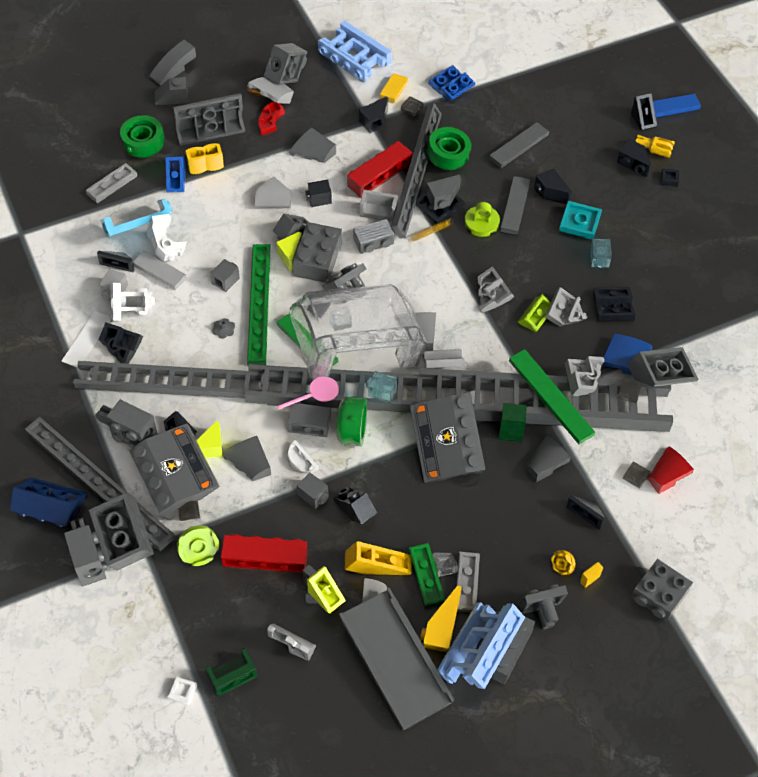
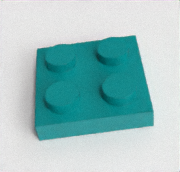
(580, 220)

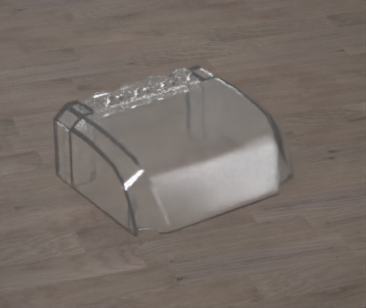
(356, 321)

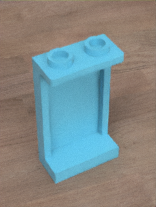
(109, 229)

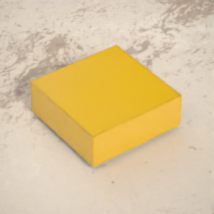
(591, 574)

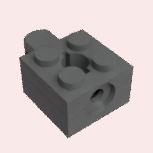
(289, 63)
(127, 423)
(86, 553)

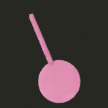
(321, 389)

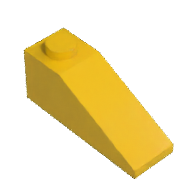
(376, 560)
(441, 625)

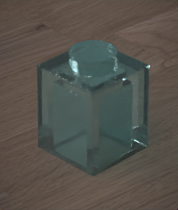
(600, 253)
(382, 387)

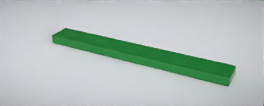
(259, 305)

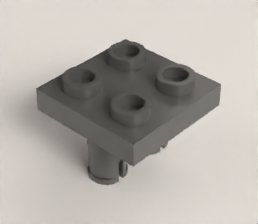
(349, 273)
(544, 603)

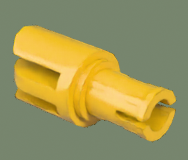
(656, 145)

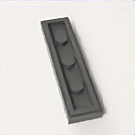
(519, 145)
(515, 205)

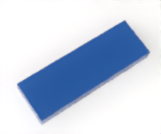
(676, 105)

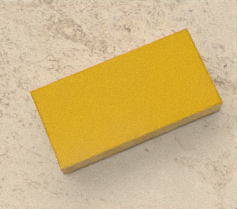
(394, 87)

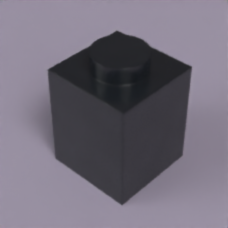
(319, 193)

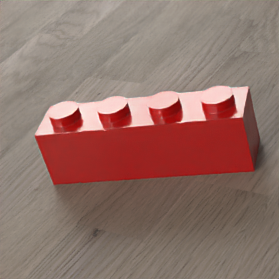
(379, 169)
(264, 553)

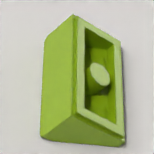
(535, 313)

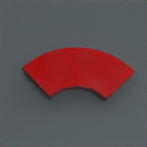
(269, 116)

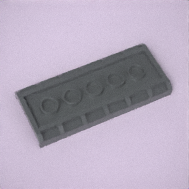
(396, 659)

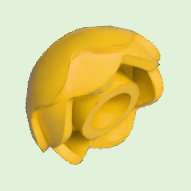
(563, 562)

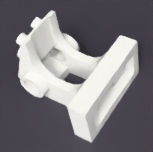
(157, 233)
(144, 301)

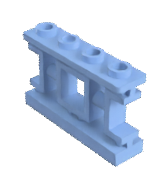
(360, 42)
(480, 663)

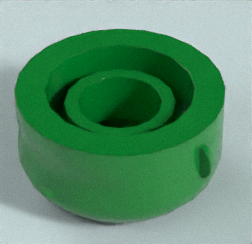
(142, 136)
(448, 148)
(351, 420)

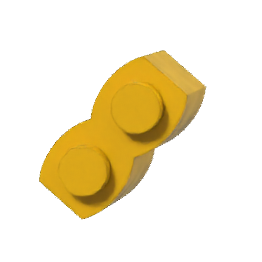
(204, 158)

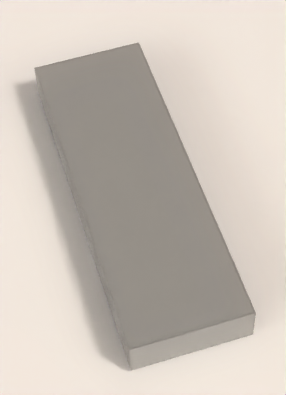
(111, 183)
(159, 270)
(468, 578)

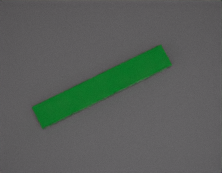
(552, 397)

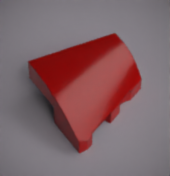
(669, 470)

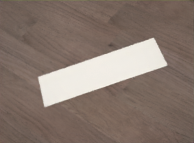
(86, 339)

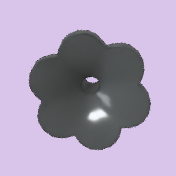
(223, 328)

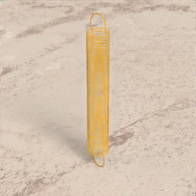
(436, 226)

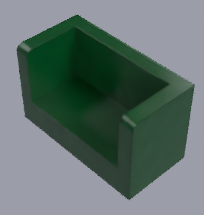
(512, 422)
(232, 673)

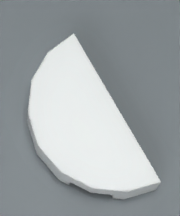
(300, 459)

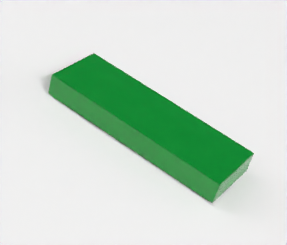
(426, 575)

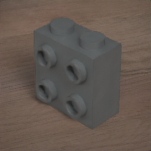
(661, 590)

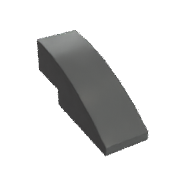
(173, 62)

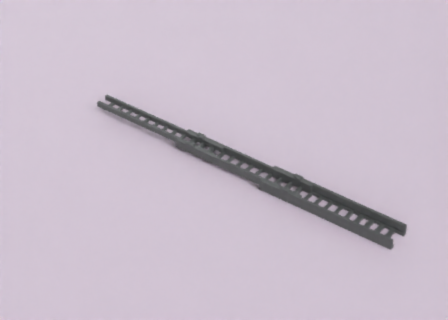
(428, 378)

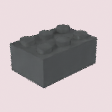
(317, 252)
(121, 532)

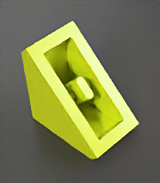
(287, 249)
(211, 441)
(324, 590)

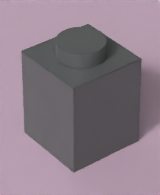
(225, 275)
(313, 490)

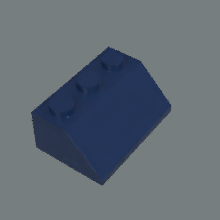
(47, 501)

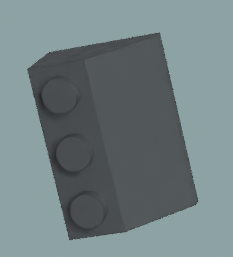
(662, 367)
(513, 652)

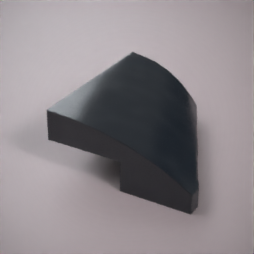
(120, 342)

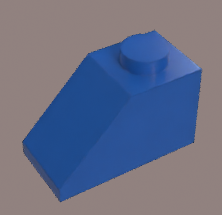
(175, 173)

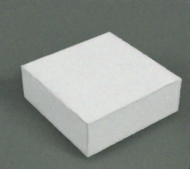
(182, 690)

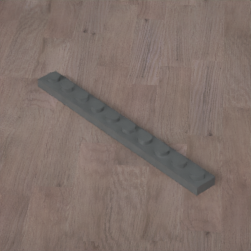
(415, 173)
(93, 477)

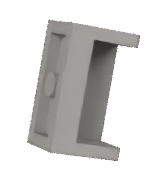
(378, 205)

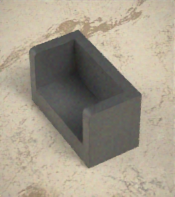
(309, 420)

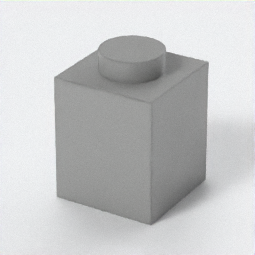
(112, 277)

